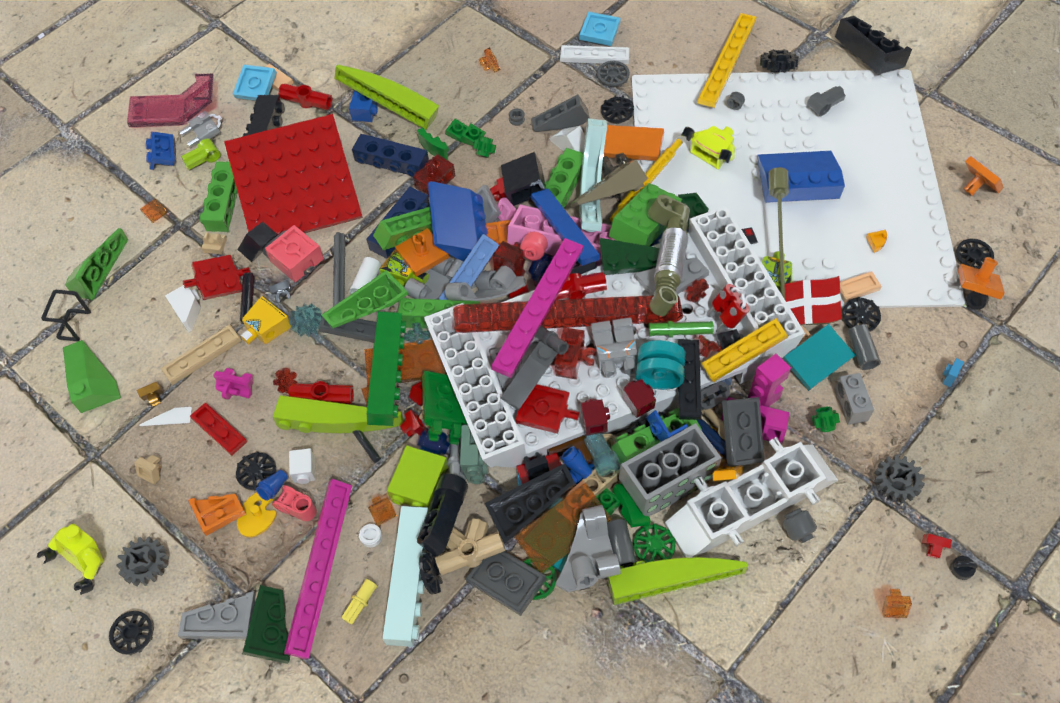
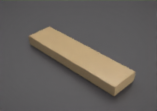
(201, 354)

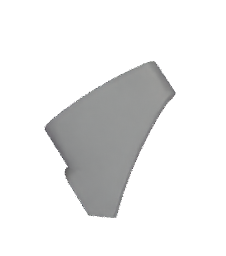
(438, 279)
(490, 286)
(590, 553)

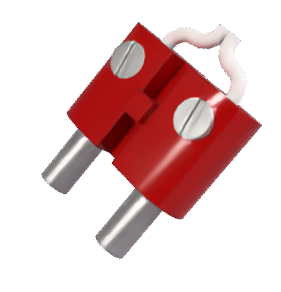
(730, 306)

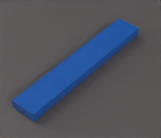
(564, 224)

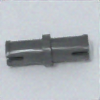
(552, 340)

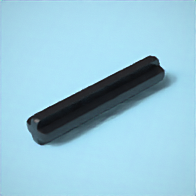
(247, 294)

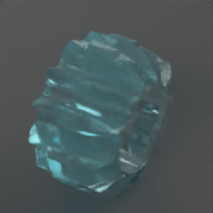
(305, 319)

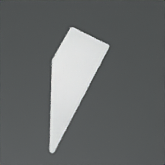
(173, 416)

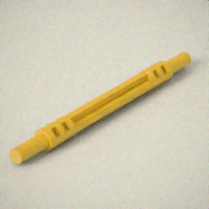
(652, 173)

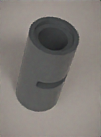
(864, 347)
(621, 542)

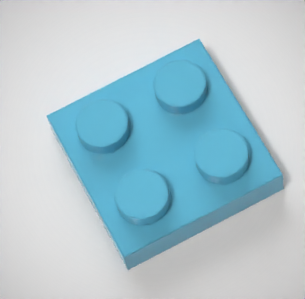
(600, 28)
(254, 82)

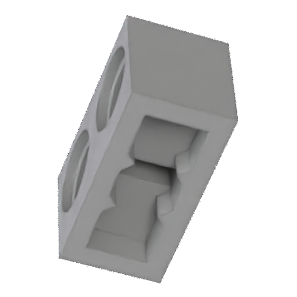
(854, 398)

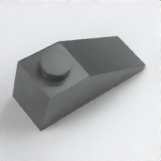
(564, 115)
(529, 375)

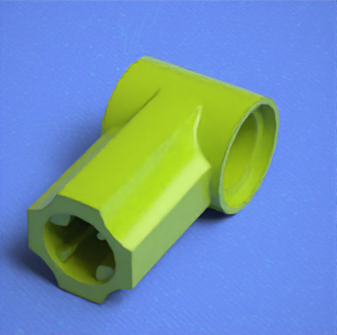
(205, 152)

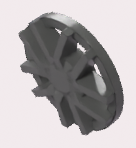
(613, 73)

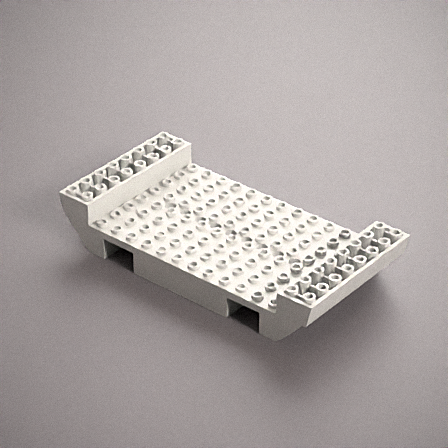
(467, 359)

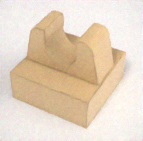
(213, 243)
(148, 468)

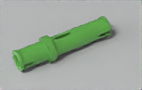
(681, 328)

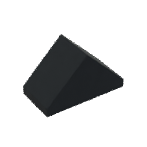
(255, 241)

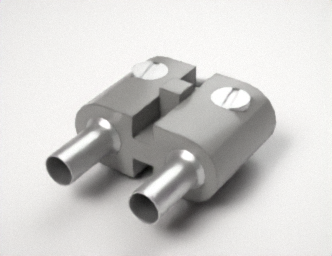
(203, 127)

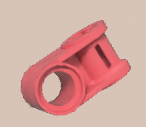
(292, 502)

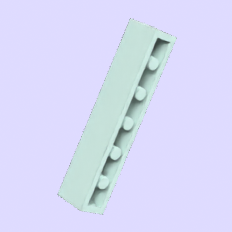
(406, 581)

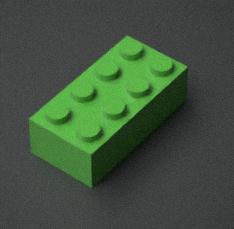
(633, 221)

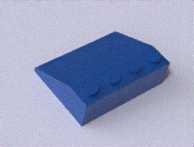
(811, 175)
(456, 218)

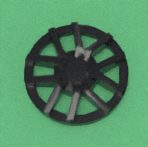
(617, 109)
(974, 253)
(861, 313)
(255, 470)
(430, 573)
(131, 633)

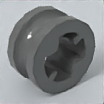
(736, 100)
(516, 120)

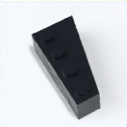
(871, 45)
(266, 114)
(527, 502)

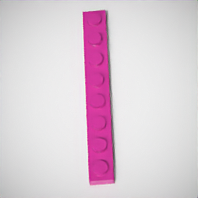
(537, 308)
(318, 570)

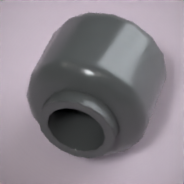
(799, 525)

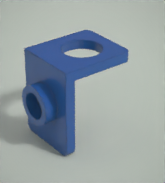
(658, 427)

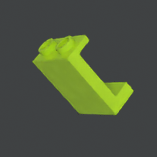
(416, 477)

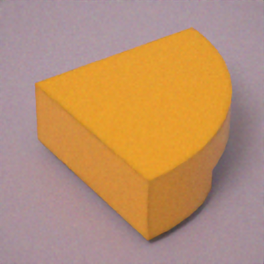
(877, 240)

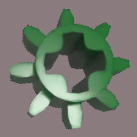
(484, 146)
(825, 419)

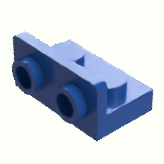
(160, 149)

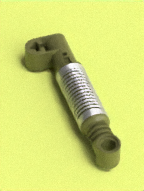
(671, 251)

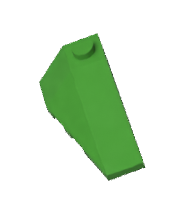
(93, 270)
(370, 298)
(87, 378)

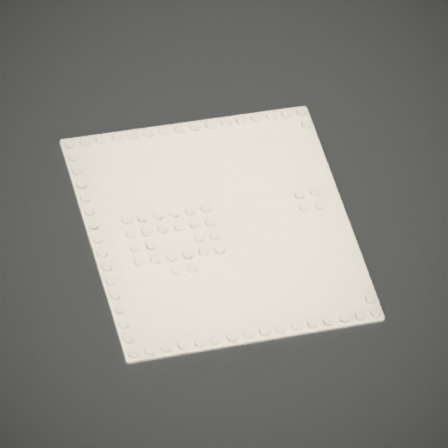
(882, 159)

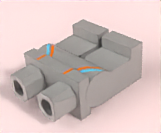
(618, 354)

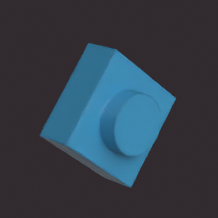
(952, 371)

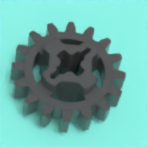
(900, 470)
(135, 571)

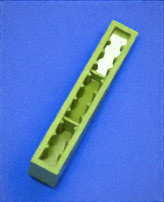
(390, 95)
(323, 416)
(669, 575)

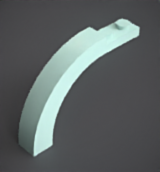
(591, 173)

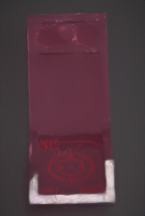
(171, 109)

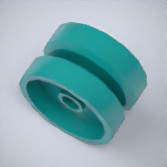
(661, 364)

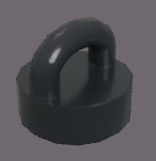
(977, 300)
(963, 567)

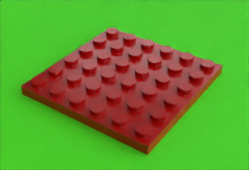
(294, 177)

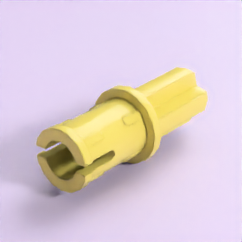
(359, 601)

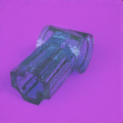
(604, 459)

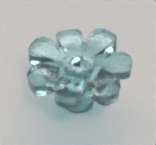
(416, 334)

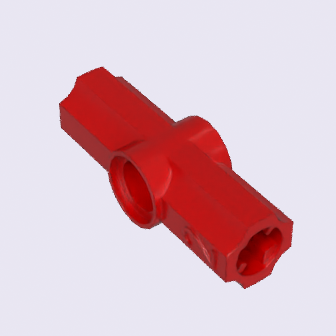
(305, 96)
(578, 286)
(333, 393)

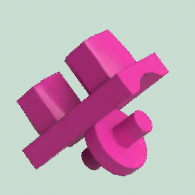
(230, 384)

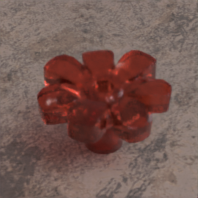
(697, 291)
(708, 346)
(284, 380)

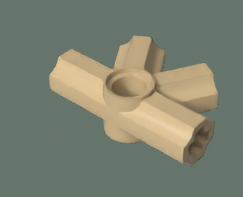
(473, 541)

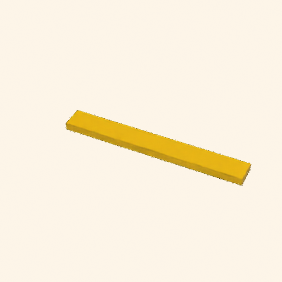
(727, 60)

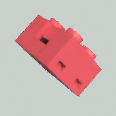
(294, 253)

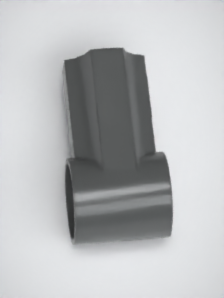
(823, 102)

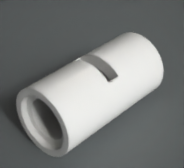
(368, 271)

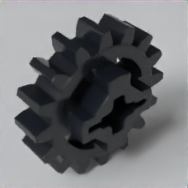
(779, 60)

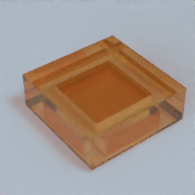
(153, 210)

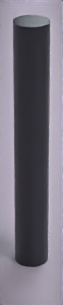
(367, 446)

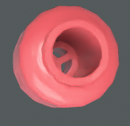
(534, 246)

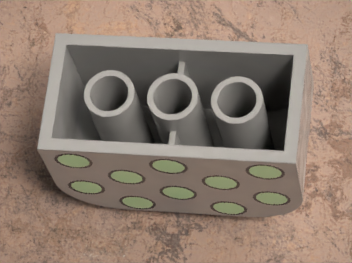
(669, 470)

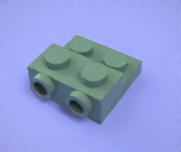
(470, 459)

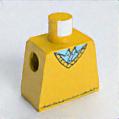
(264, 322)

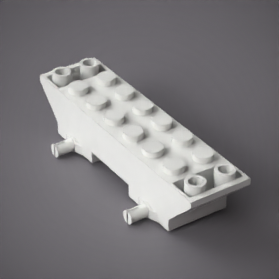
(736, 506)

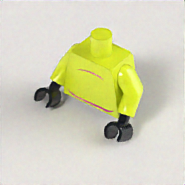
(712, 144)
(78, 550)

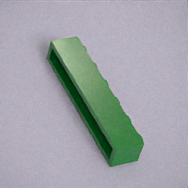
(384, 371)

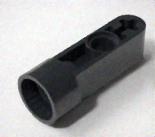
(442, 513)

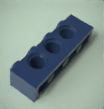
(389, 155)
(410, 201)

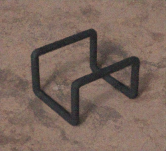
(64, 323)

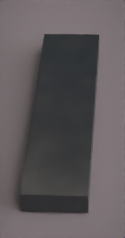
(690, 390)

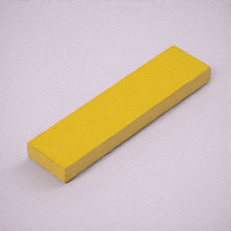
(744, 350)

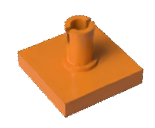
(982, 176)
(421, 253)
(982, 279)

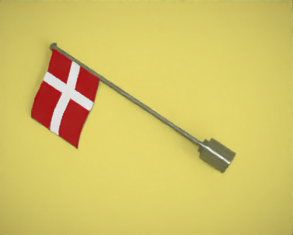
(809, 300)

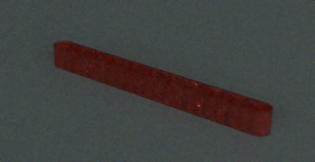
(562, 313)

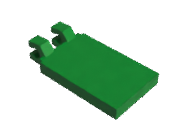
(441, 407)

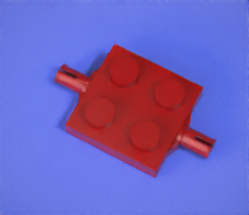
(216, 277)
(545, 409)

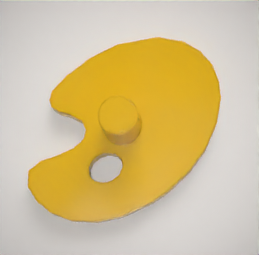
(256, 518)

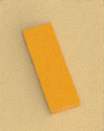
(728, 473)

